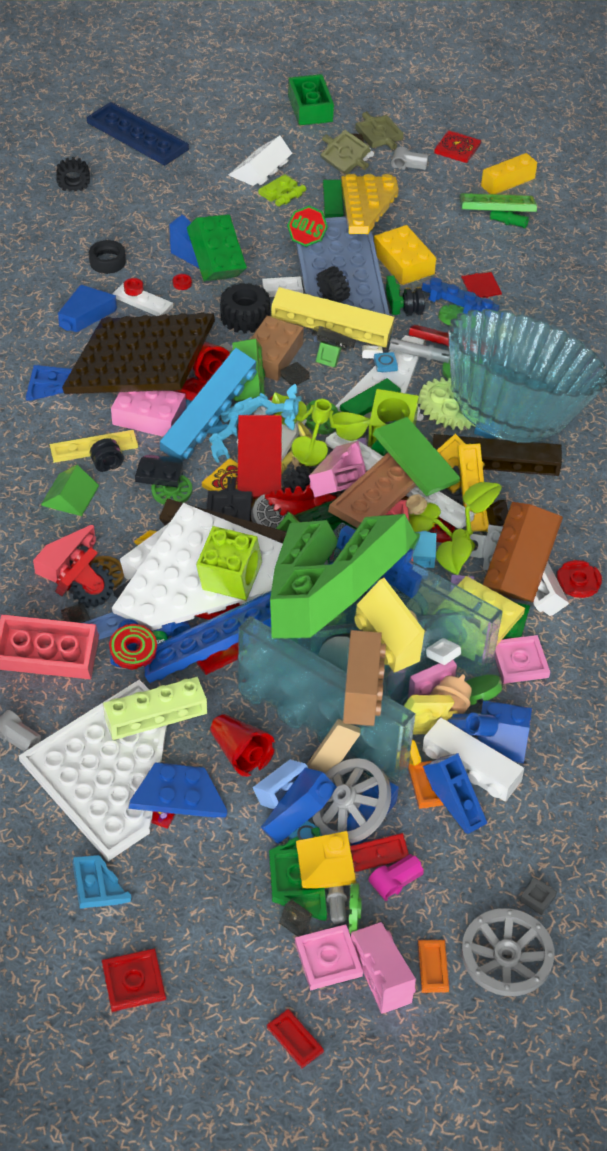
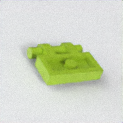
(279, 190)

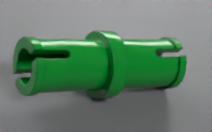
(509, 218)

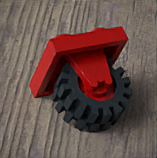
(86, 581)

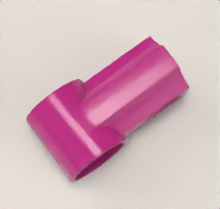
(393, 878)

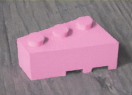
(338, 470)
(384, 967)

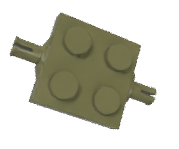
(379, 131)
(345, 152)

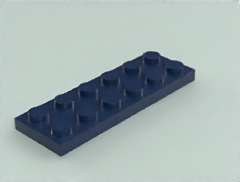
(138, 133)

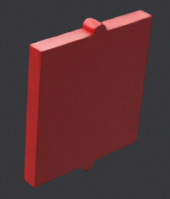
(482, 284)

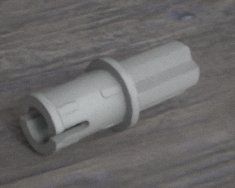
(336, 900)

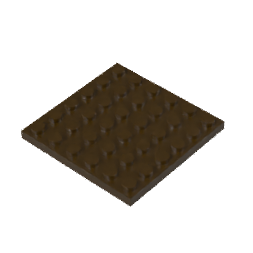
(140, 354)

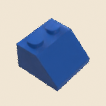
(512, 729)

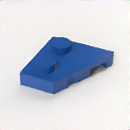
(46, 381)

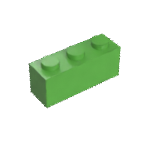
(256, 385)

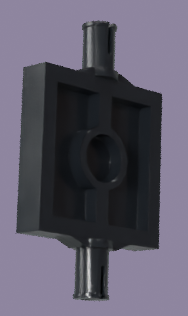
(231, 501)

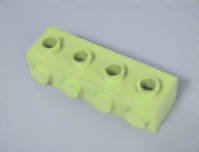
(155, 708)

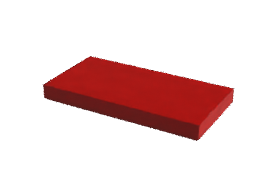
(259, 453)

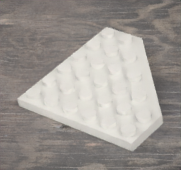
(168, 581)
(98, 776)

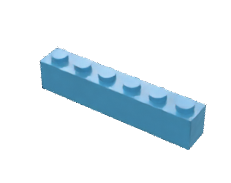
(208, 405)

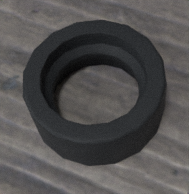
(110, 265)

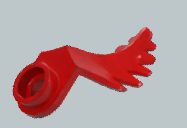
(297, 501)

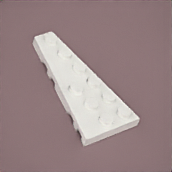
(401, 378)

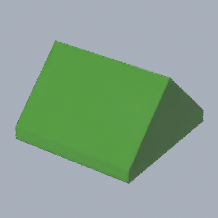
(71, 491)

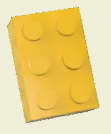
(404, 255)

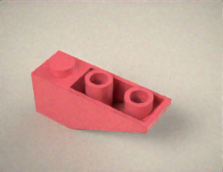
(57, 555)

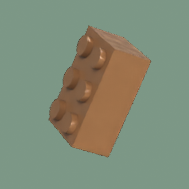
(279, 344)
(364, 678)

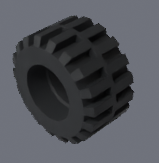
(244, 307)

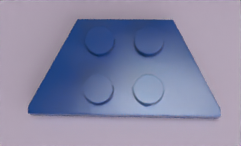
(178, 791)

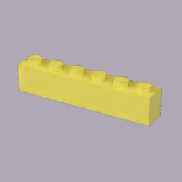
(338, 317)

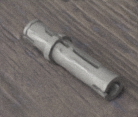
(427, 352)

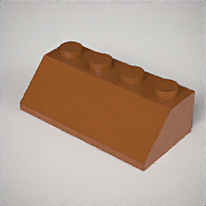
(522, 551)

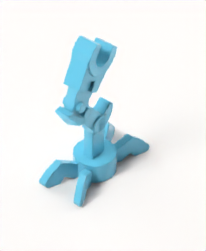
(289, 408)
(218, 447)

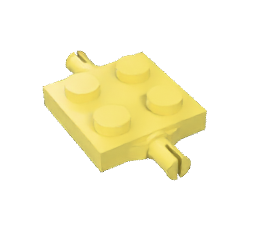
(429, 710)

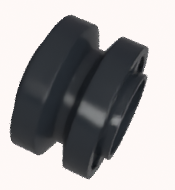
(413, 301)
(106, 455)

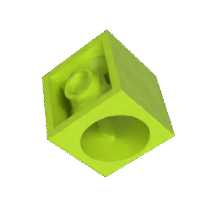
(391, 407)
(229, 563)

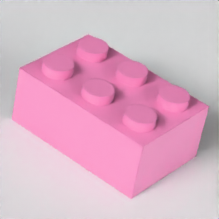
(148, 410)

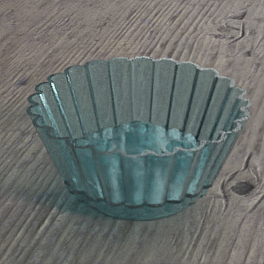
(520, 374)

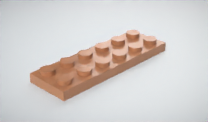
(373, 492)

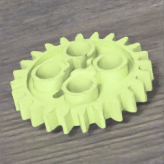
(439, 403)

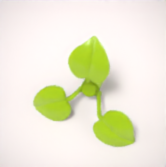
(312, 451)
(455, 553)

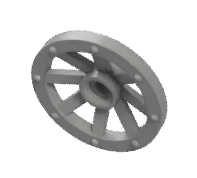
(348, 799)
(510, 948)

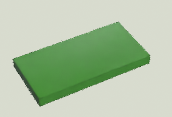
(498, 202)
(416, 456)

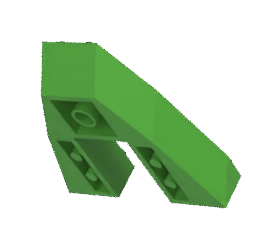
(312, 594)

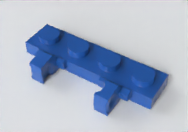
(457, 296)
(399, 575)

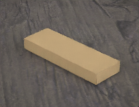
(334, 746)

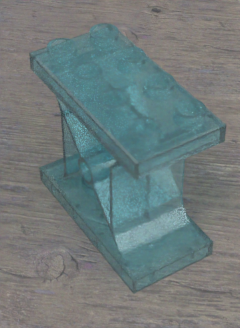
(313, 690)

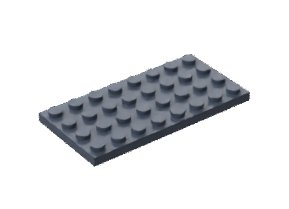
(354, 257)

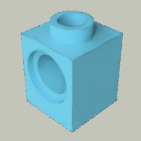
(425, 550)

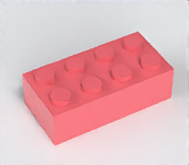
(47, 646)

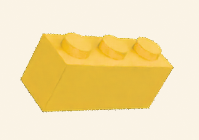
(509, 174)

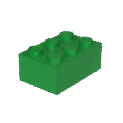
(310, 99)
(216, 247)

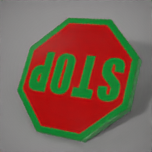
(307, 226)

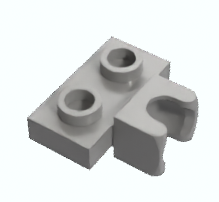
(486, 544)

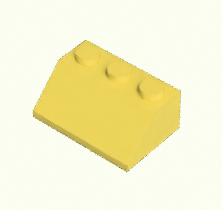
(386, 613)

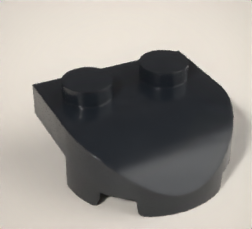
(159, 470)

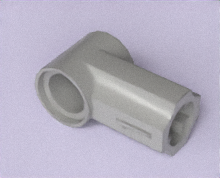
(403, 158)
(16, 732)

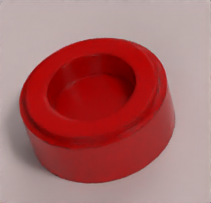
(182, 281)
(133, 287)

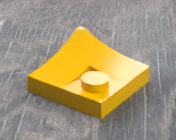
(326, 861)

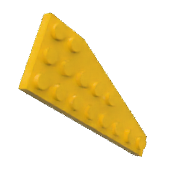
(367, 199)

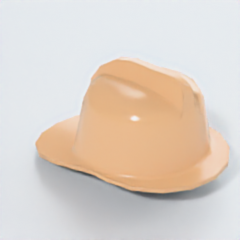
(459, 691)

